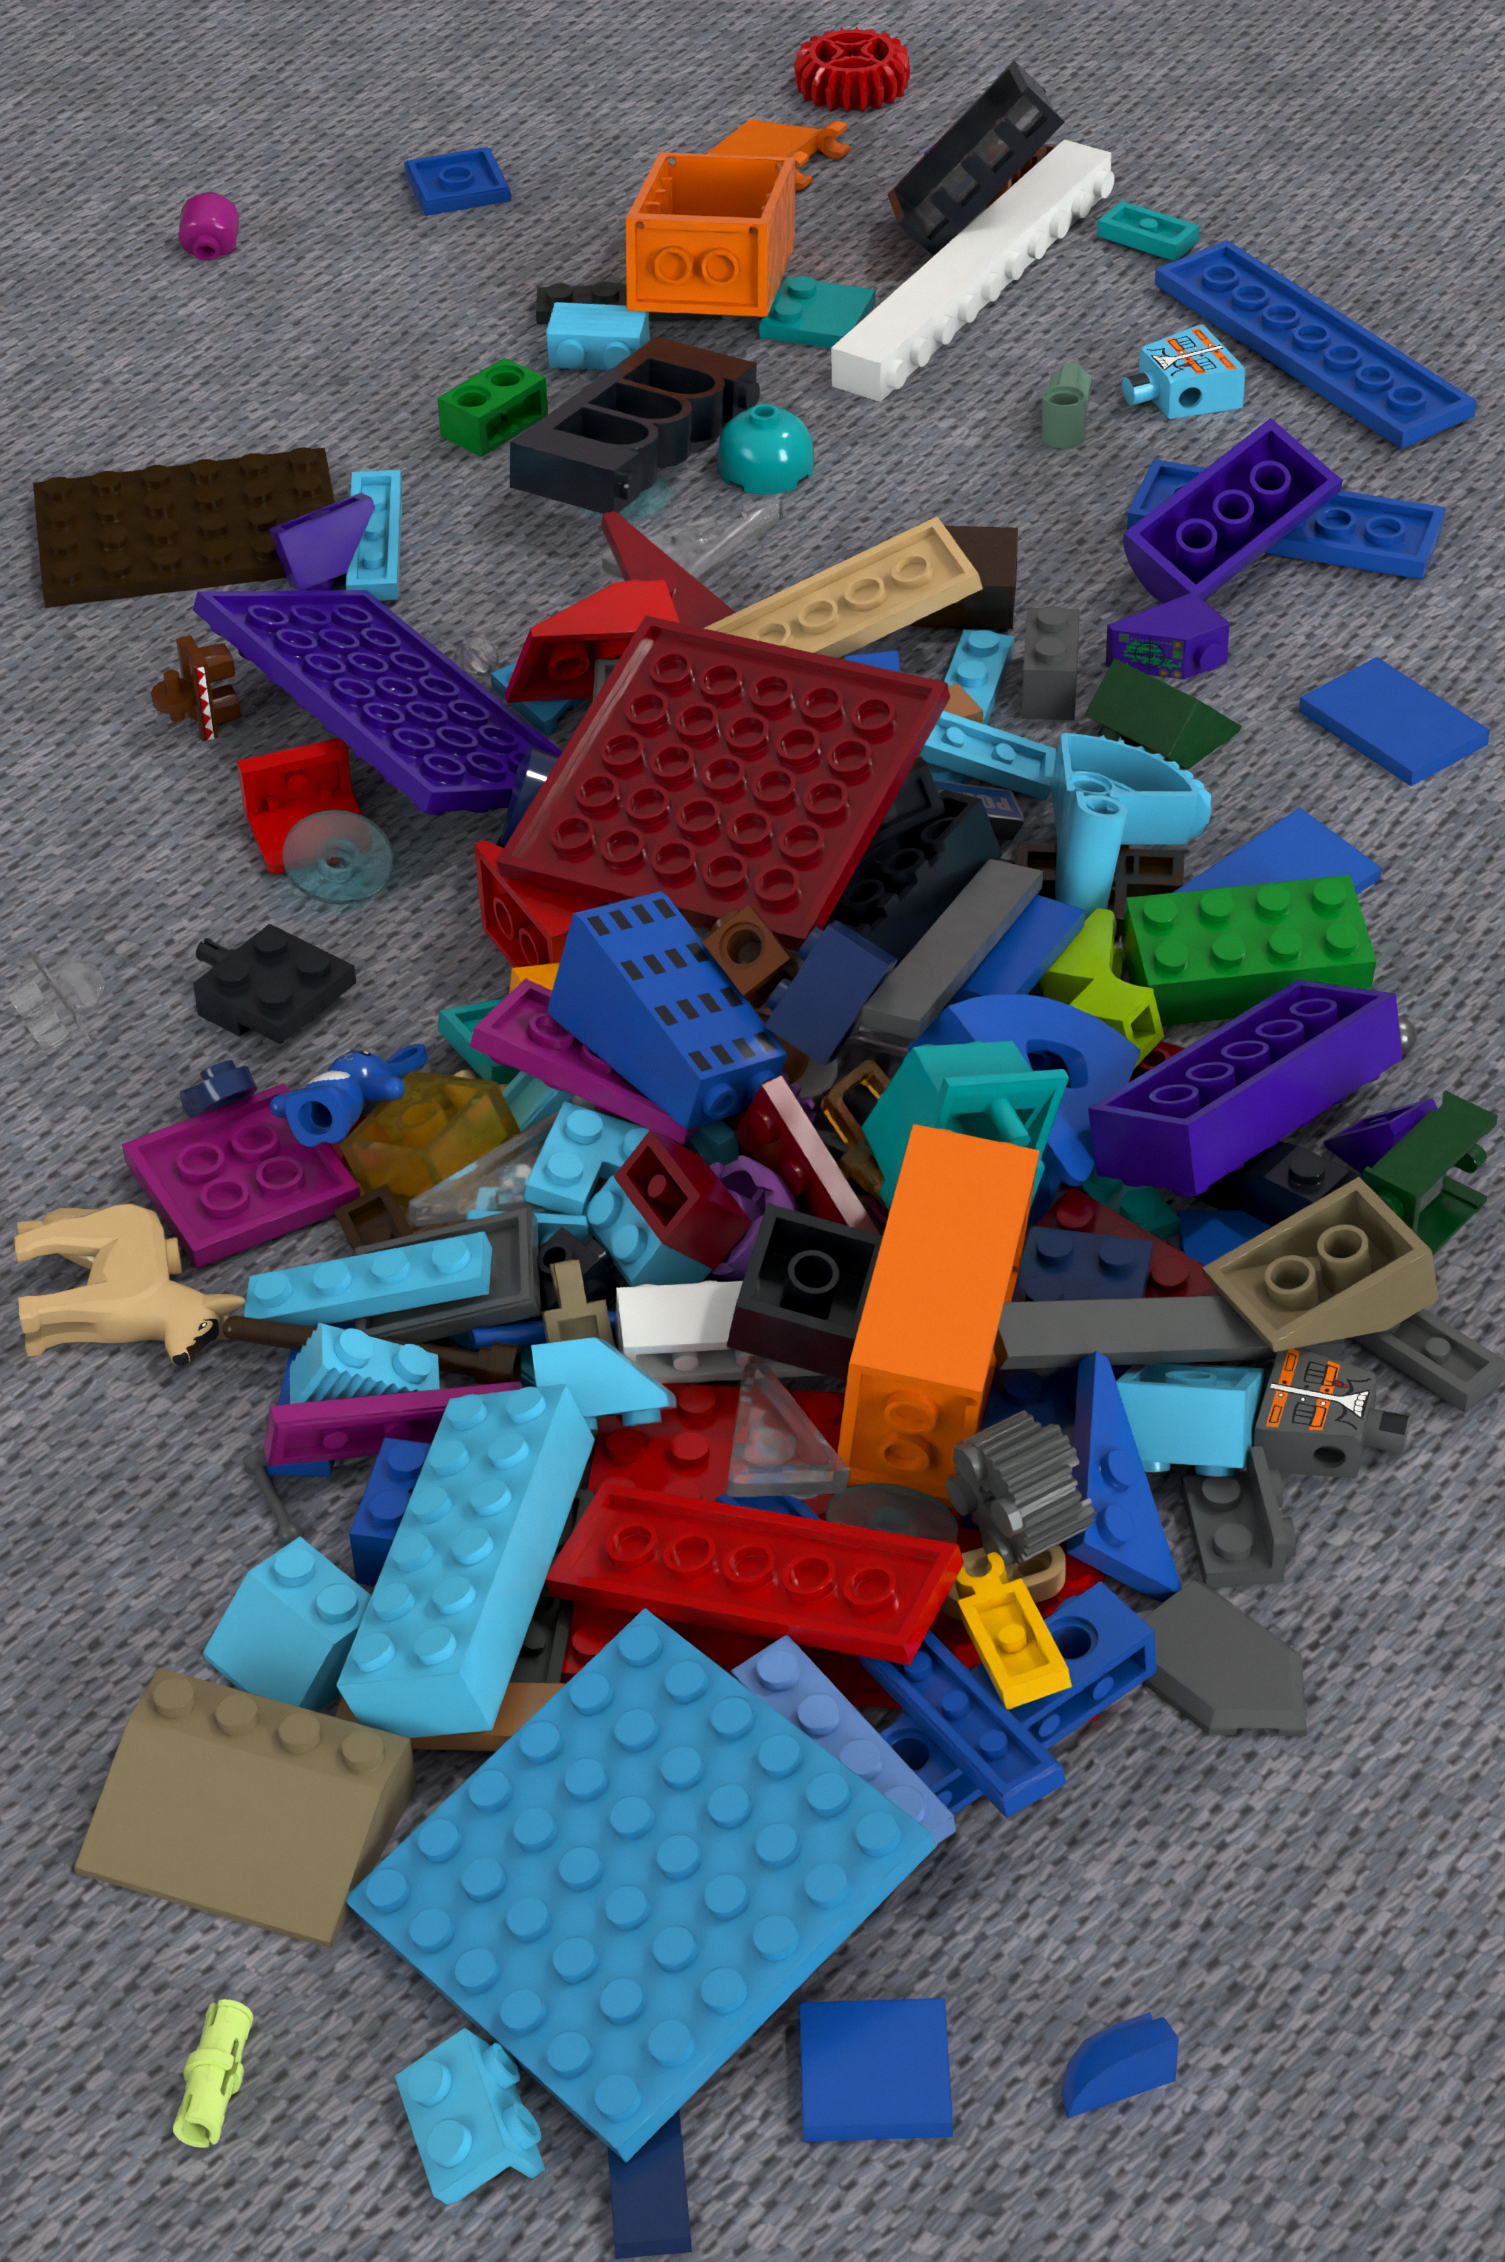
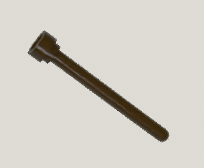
(489, 1366)

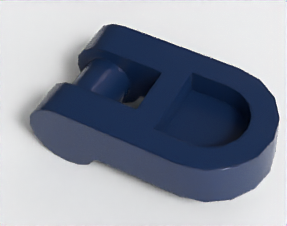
(220, 1086)

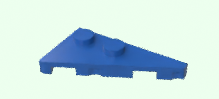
(1127, 1530)

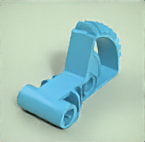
(1112, 798)

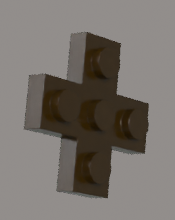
(1136, 873)

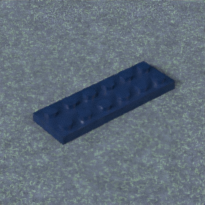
(1062, 1268)

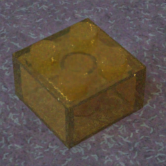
(428, 1133)

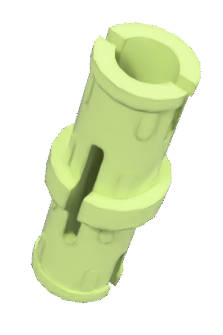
(213, 2073)

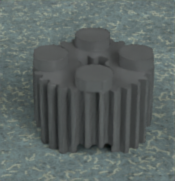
(1019, 1487)

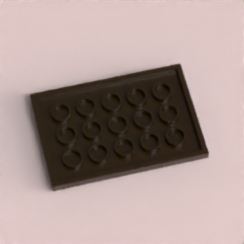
(172, 525)

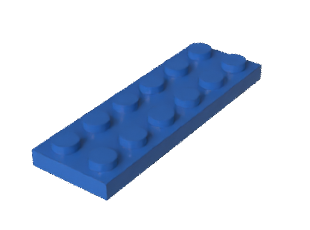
(1346, 531)

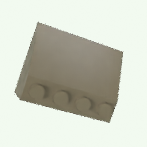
(247, 1807)

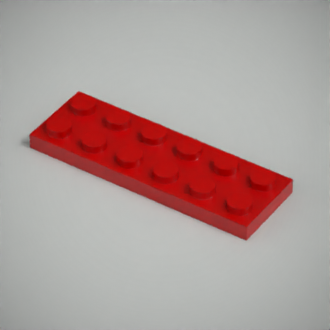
(756, 1572)

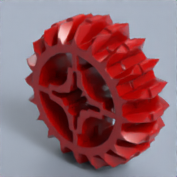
(852, 69)

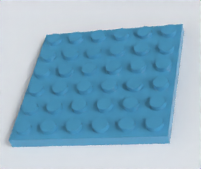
(639, 1880)

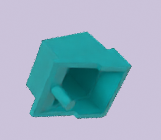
(968, 1090)

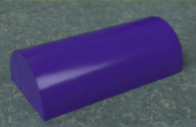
(1228, 515)

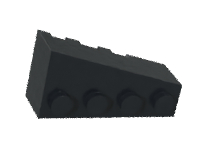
(917, 875)

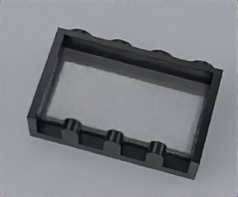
(974, 159)

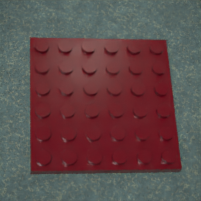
(725, 778)

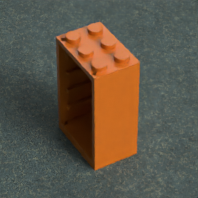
(710, 234)
(935, 1308)

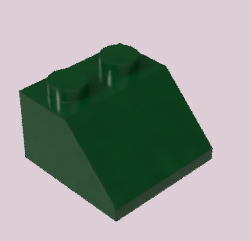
(1157, 716)

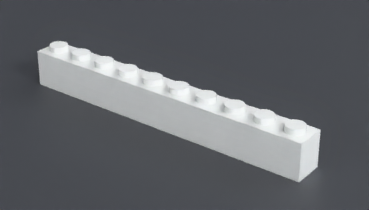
(970, 271)

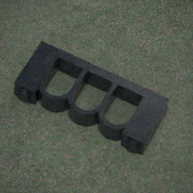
(631, 422)

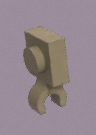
(575, 1315)

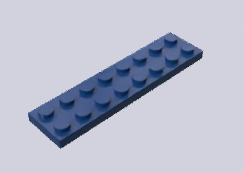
(1316, 344)

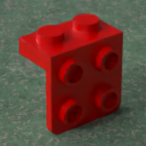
(290, 786)

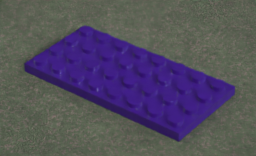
(381, 692)

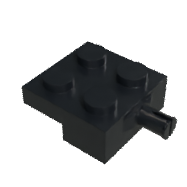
(268, 983)

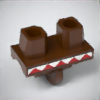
(193, 690)

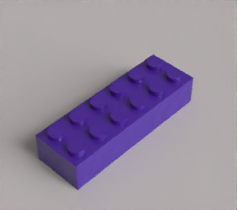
(1244, 1086)

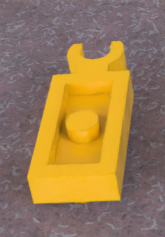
(1010, 1636)

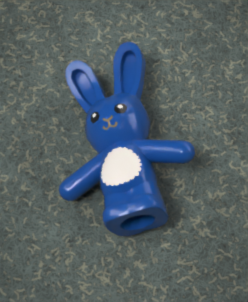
(348, 1090)

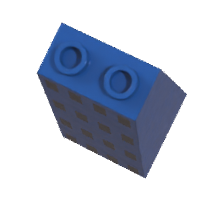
(662, 1011)

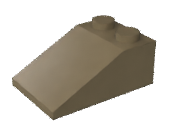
(1328, 1272)

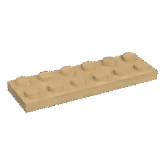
(862, 595)

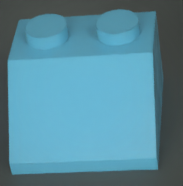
(1192, 1414)
(290, 1628)

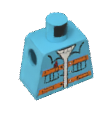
(1187, 375)

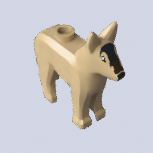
(127, 1288)

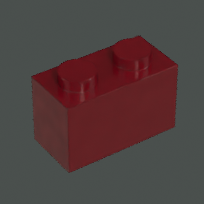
(682, 1200)

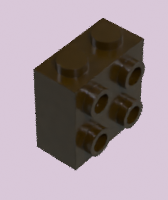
(994, 557)

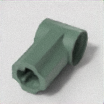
(1066, 406)

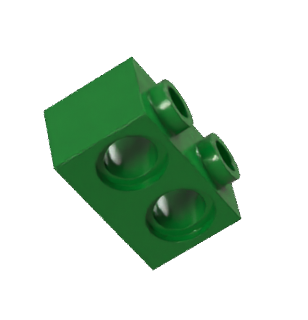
(492, 407)

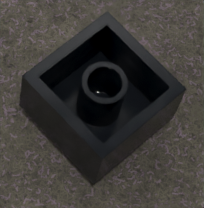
(804, 1291)

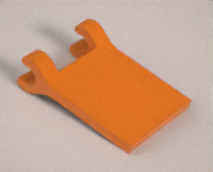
(784, 140)

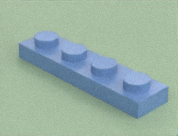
(809, 1700)

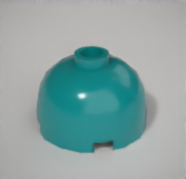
(765, 450)

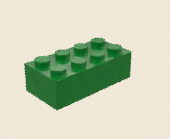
(1238, 945)

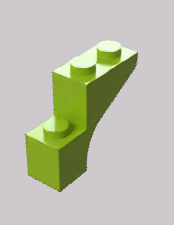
(1092, 980)

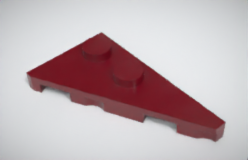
(644, 561)
(786, 1142)

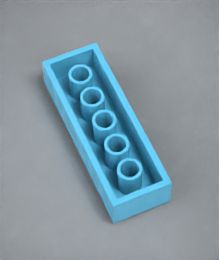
(468, 1564)

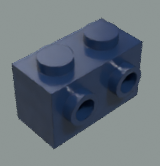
(828, 992)

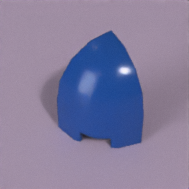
(1120, 2063)

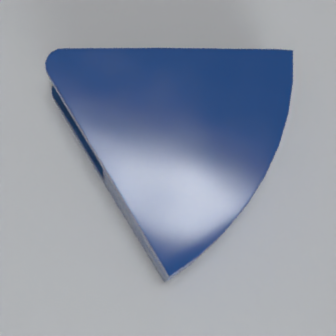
(1049, 1038)

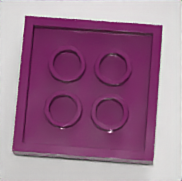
(237, 1178)

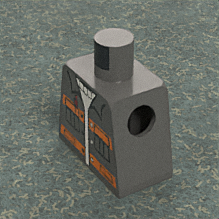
(1323, 1416)

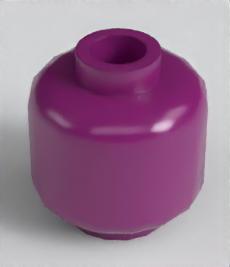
(208, 226)

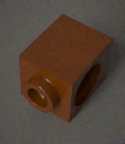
(760, 977)

